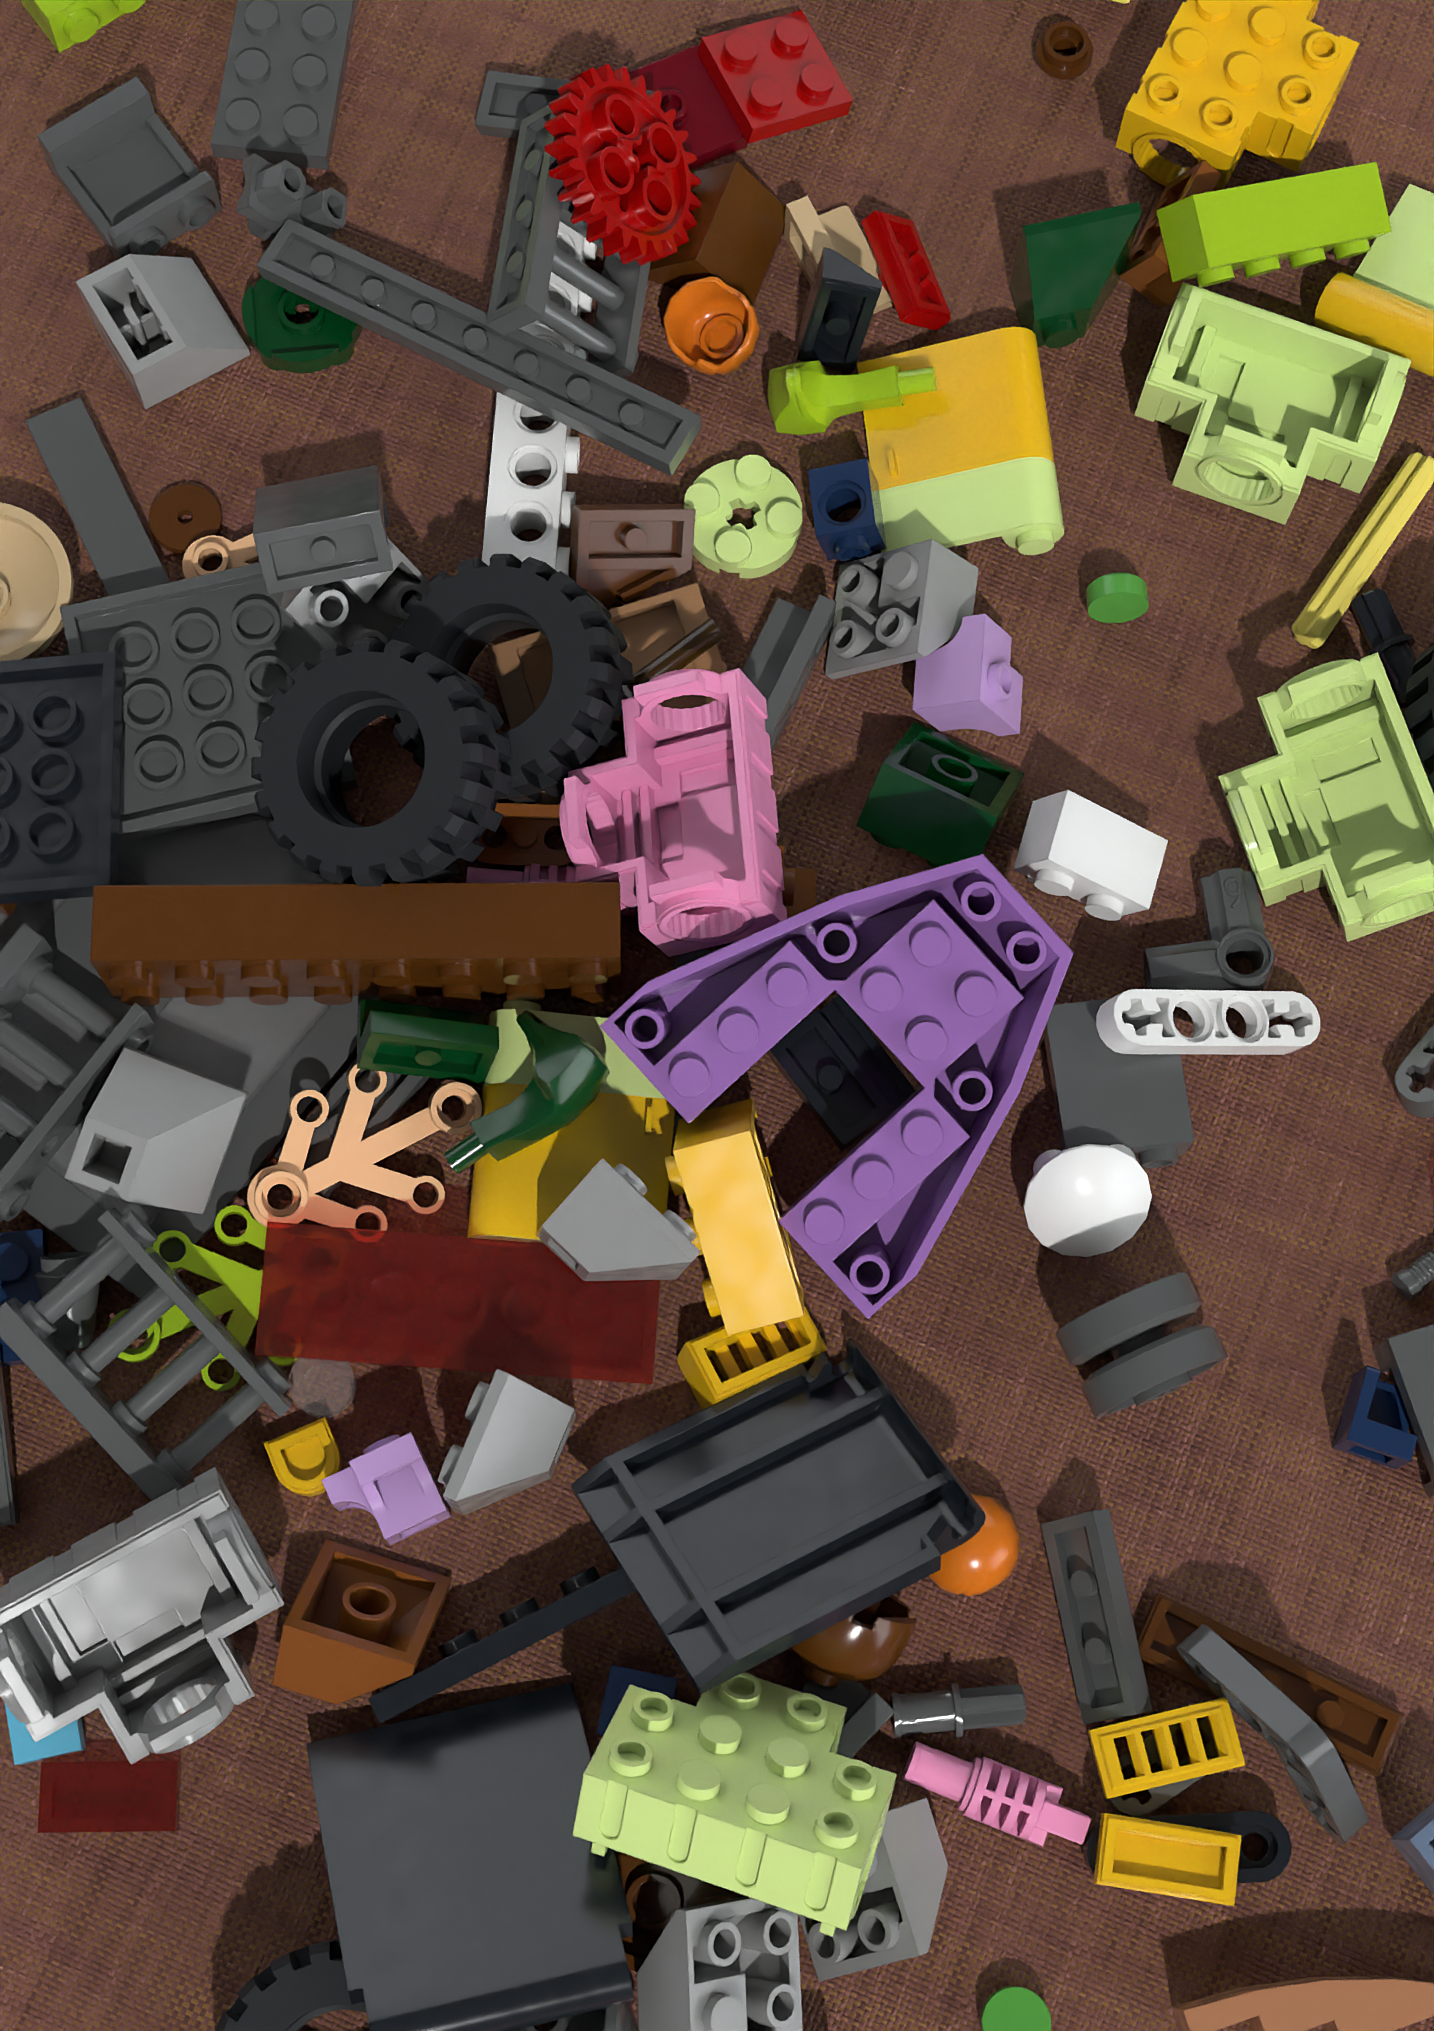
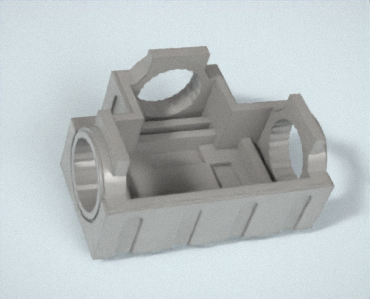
(139, 1623)

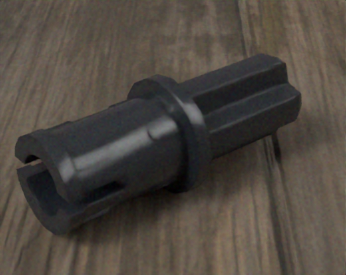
(1387, 638)

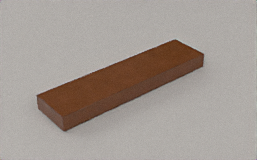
(1354, 1722)

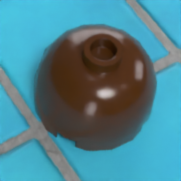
(859, 1645)

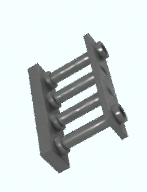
(531, 253)
(28, 969)
(76, 1375)

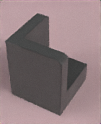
(863, 1716)

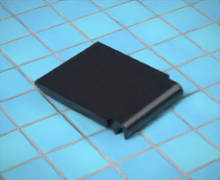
(777, 1513)
(464, 1871)

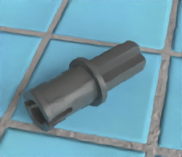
(957, 1709)

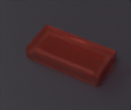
(109, 1796)

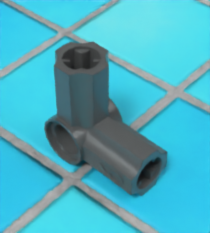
(1233, 931)

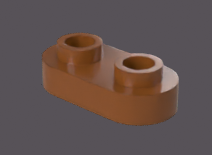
(526, 840)

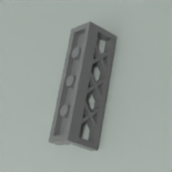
(787, 657)

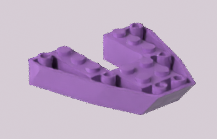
(947, 978)

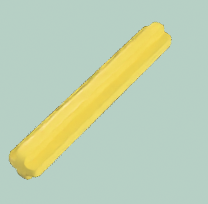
(1364, 551)

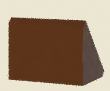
(732, 236)

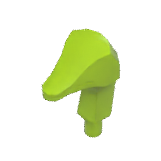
(808, 398)

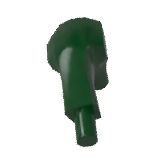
(563, 1085)

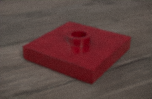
(698, 105)

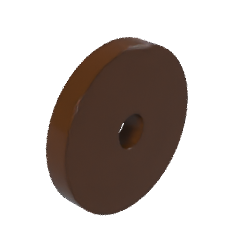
(181, 501)

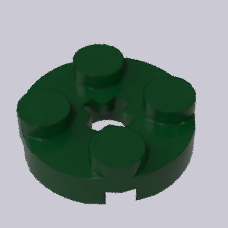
(295, 346)

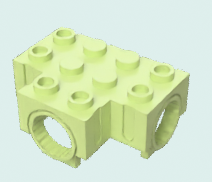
(1267, 402)
(1339, 799)
(740, 1795)

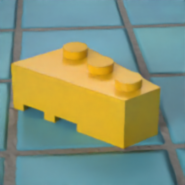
(735, 1218)

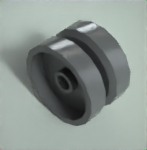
(1144, 1352)

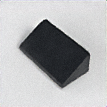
(837, 312)

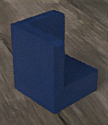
(1375, 1422)

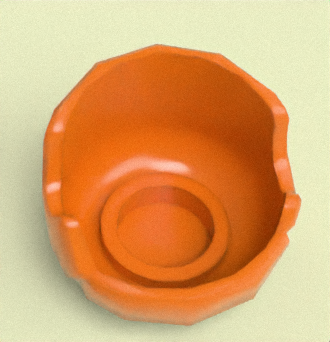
(710, 326)
(984, 1558)

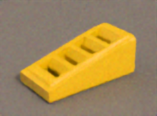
(703, 1378)
(1223, 1733)

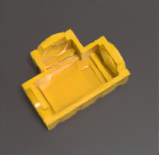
(1236, 83)

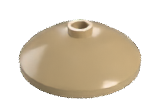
(33, 584)

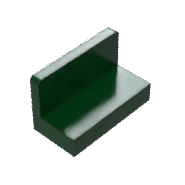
(425, 1041)

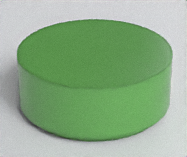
(1117, 598)
(1014, 2010)

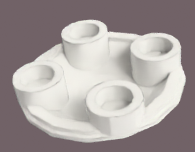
(1087, 1199)

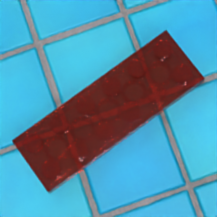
(449, 1306)

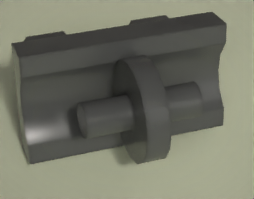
(280, 193)

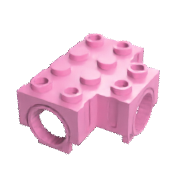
(684, 814)

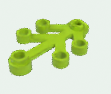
(238, 1292)

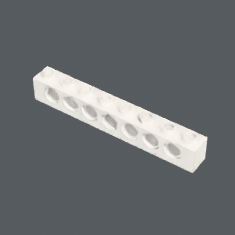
(528, 452)

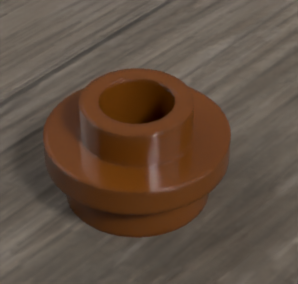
(1069, 38)

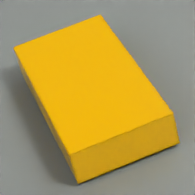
(1167, 1859)

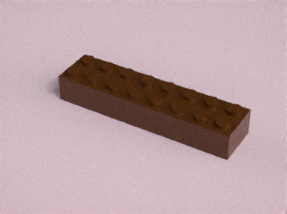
(358, 941)

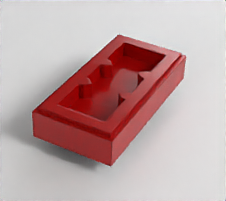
(906, 270)

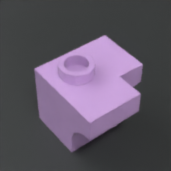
(971, 681)
(391, 1485)

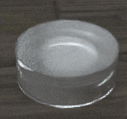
(322, 1387)

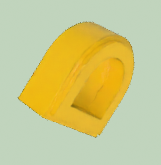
(305, 1457)

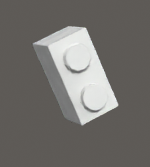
(1090, 855)

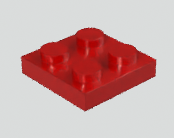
(774, 76)

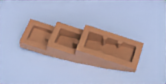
(1307, 2002)

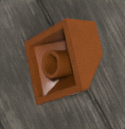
(357, 1624)

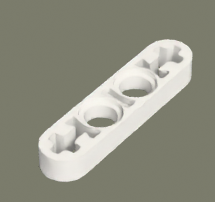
(1209, 1019)

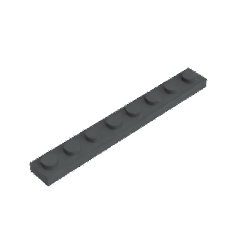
(458, 338)

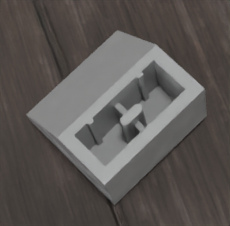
(160, 323)

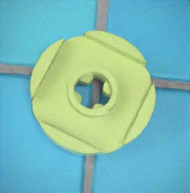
(752, 486)

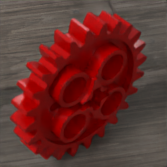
(622, 165)

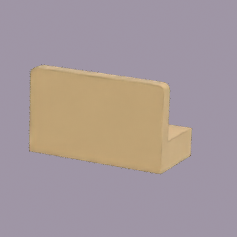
(836, 229)

